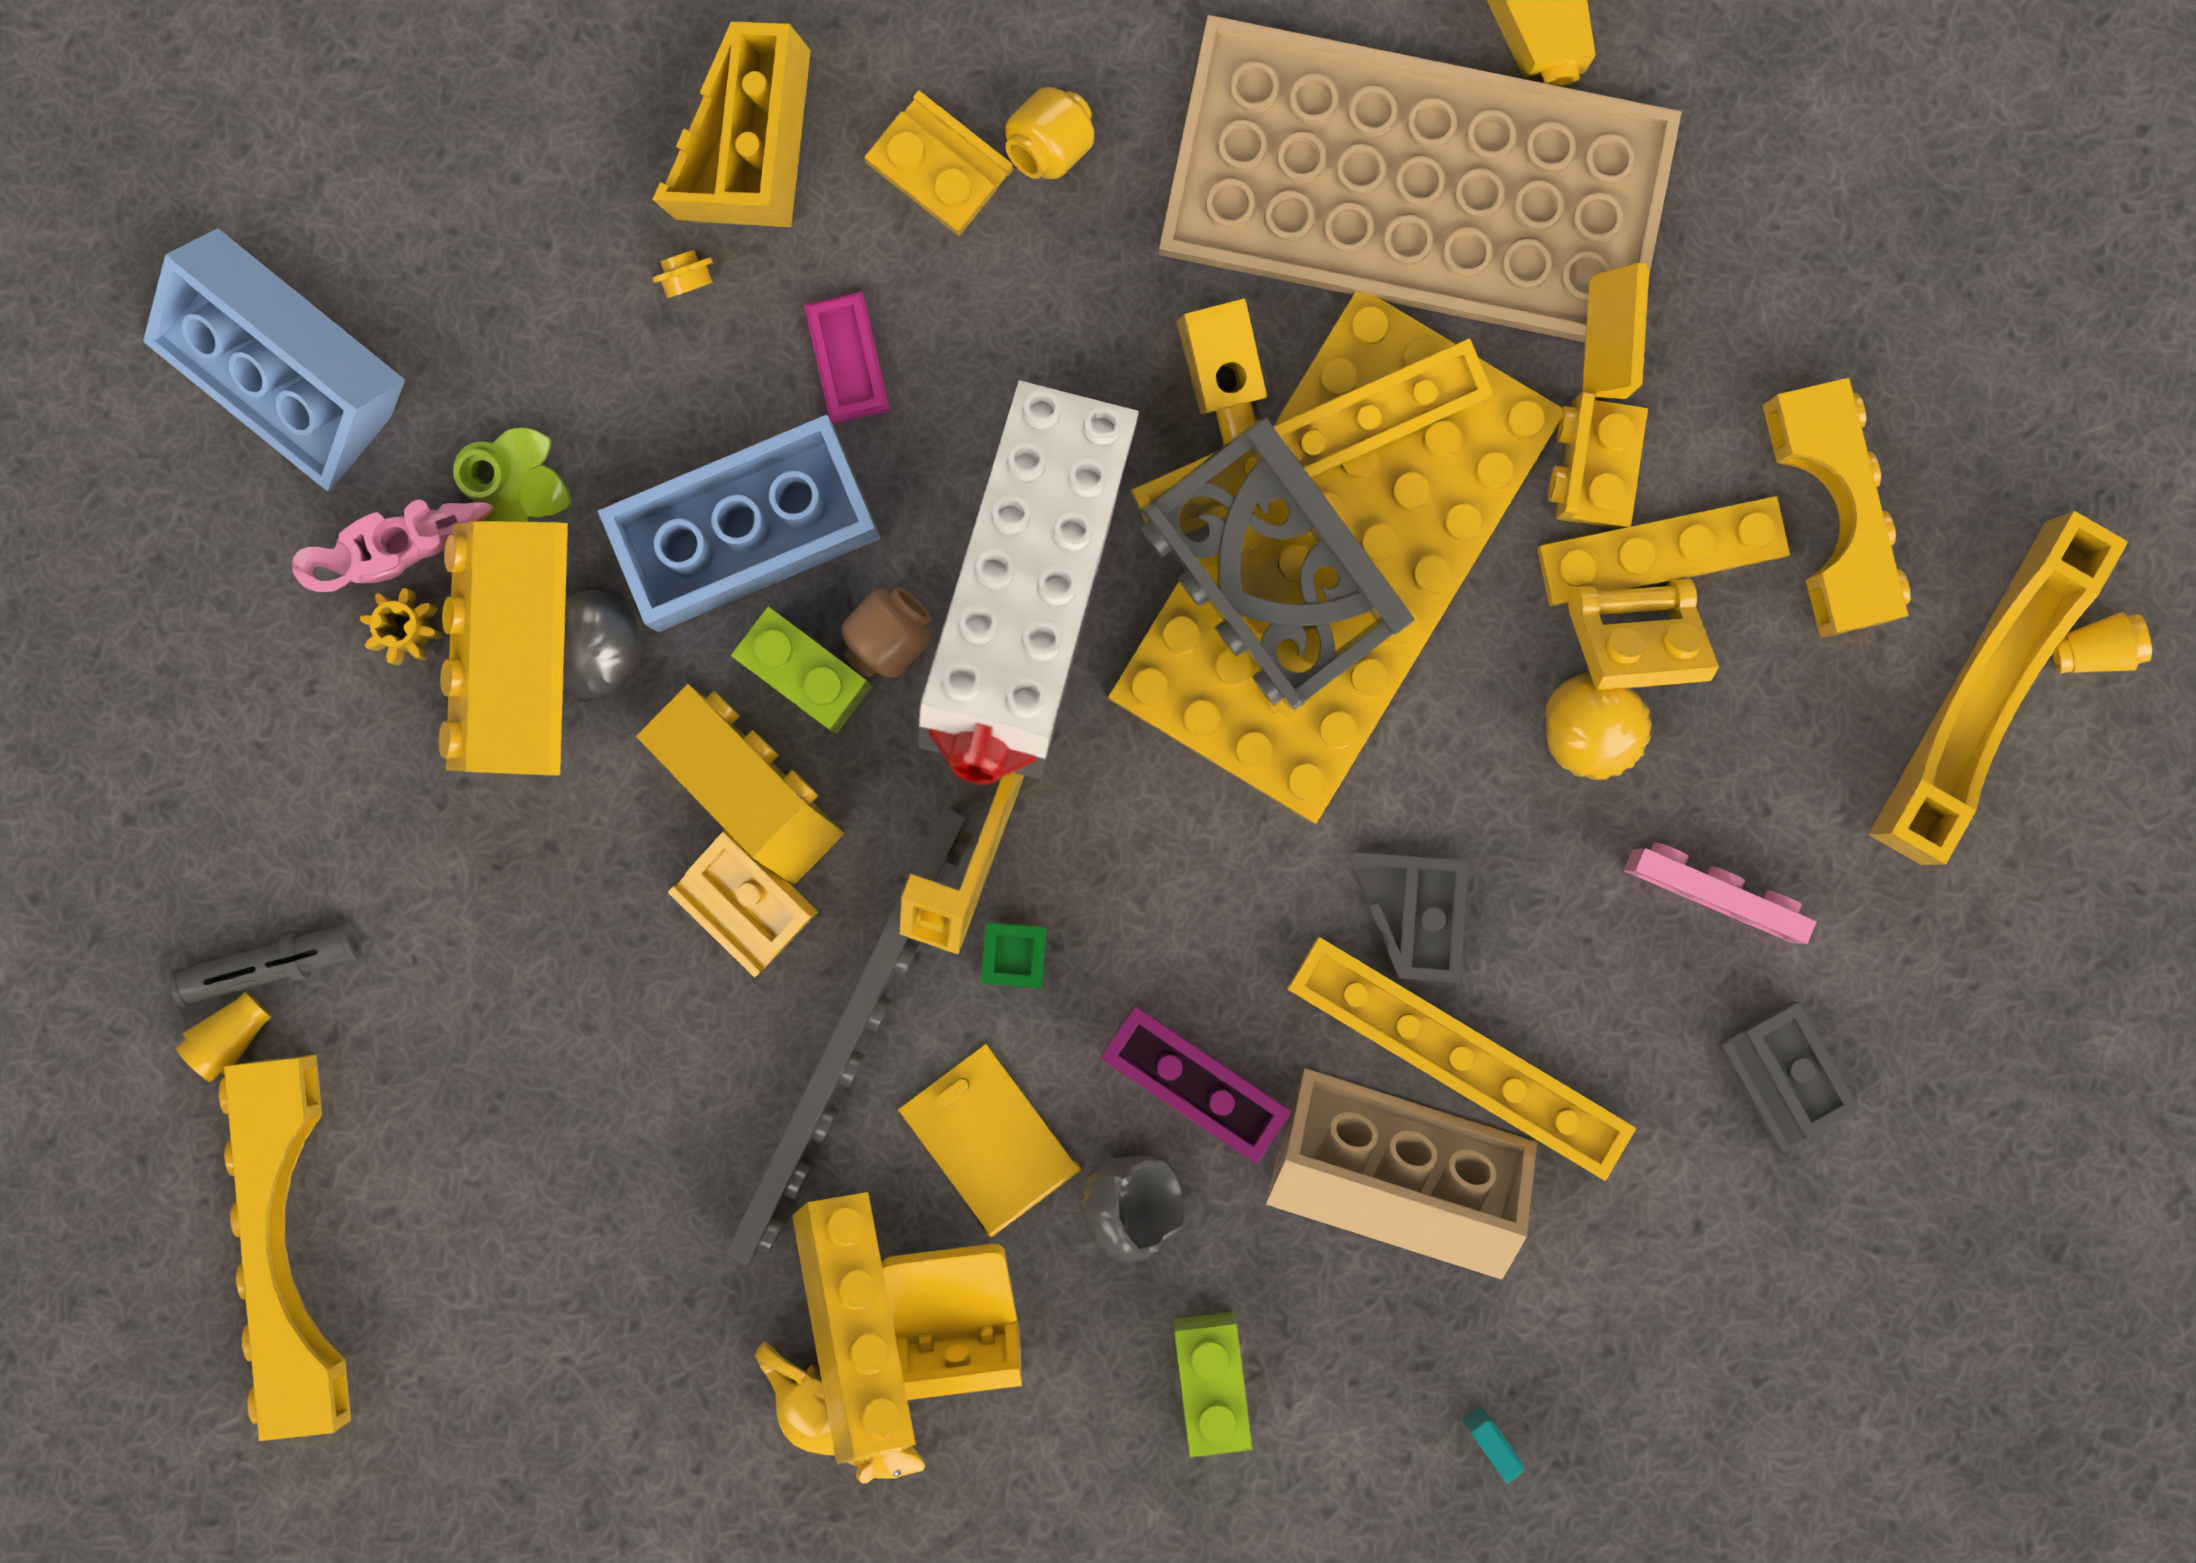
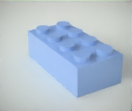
(739, 524)

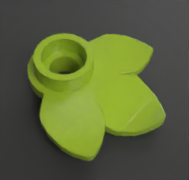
(520, 480)

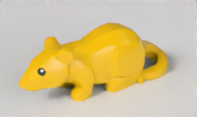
(805, 1419)

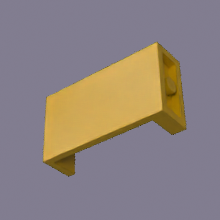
(941, 913)

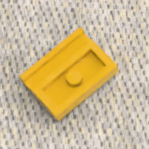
(938, 163)
(742, 903)

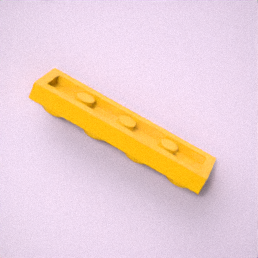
(1665, 550)

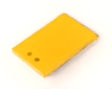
(989, 1140)

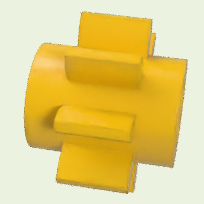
(417, 628)

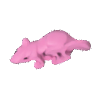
(384, 548)

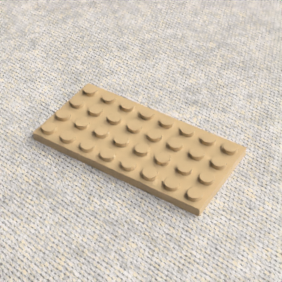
(1412, 178)

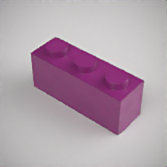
(1195, 1083)

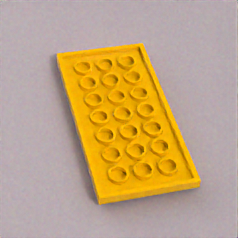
(1418, 514)

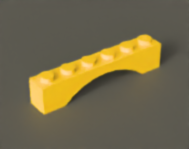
(1951, 762)
(295, 1370)

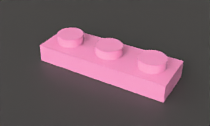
(1721, 892)

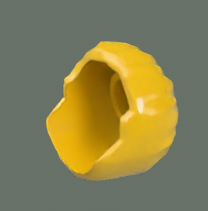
(1596, 730)

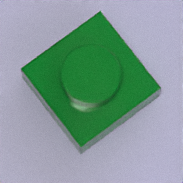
(1014, 955)

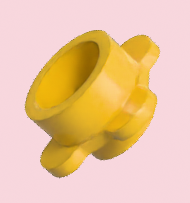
(683, 273)

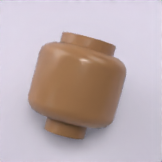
(886, 633)

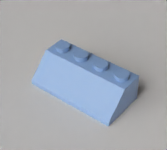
(270, 356)

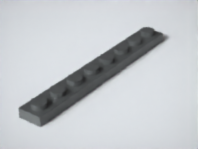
(840, 1059)

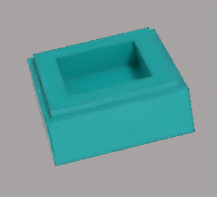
(1494, 1445)

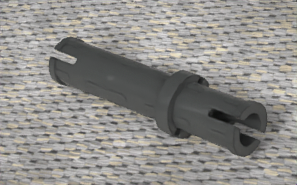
(332, 947)

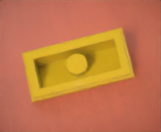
(1616, 331)

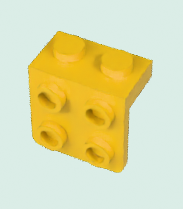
(954, 1320)

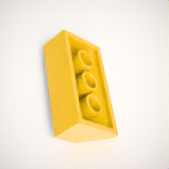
(504, 647)

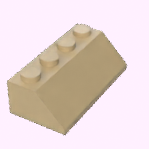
(1404, 1174)

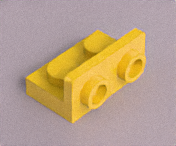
(1599, 462)

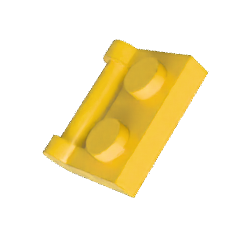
(1643, 651)

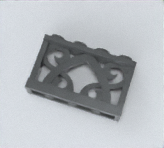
(1359, 581)

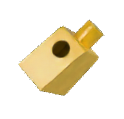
(1217, 339)

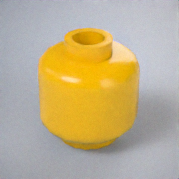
(1049, 133)

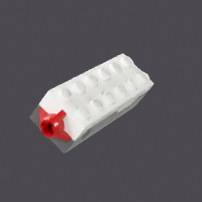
(1026, 584)

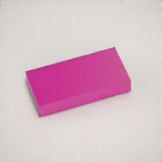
(847, 358)

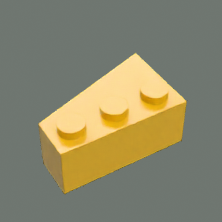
(746, 134)
(740, 784)

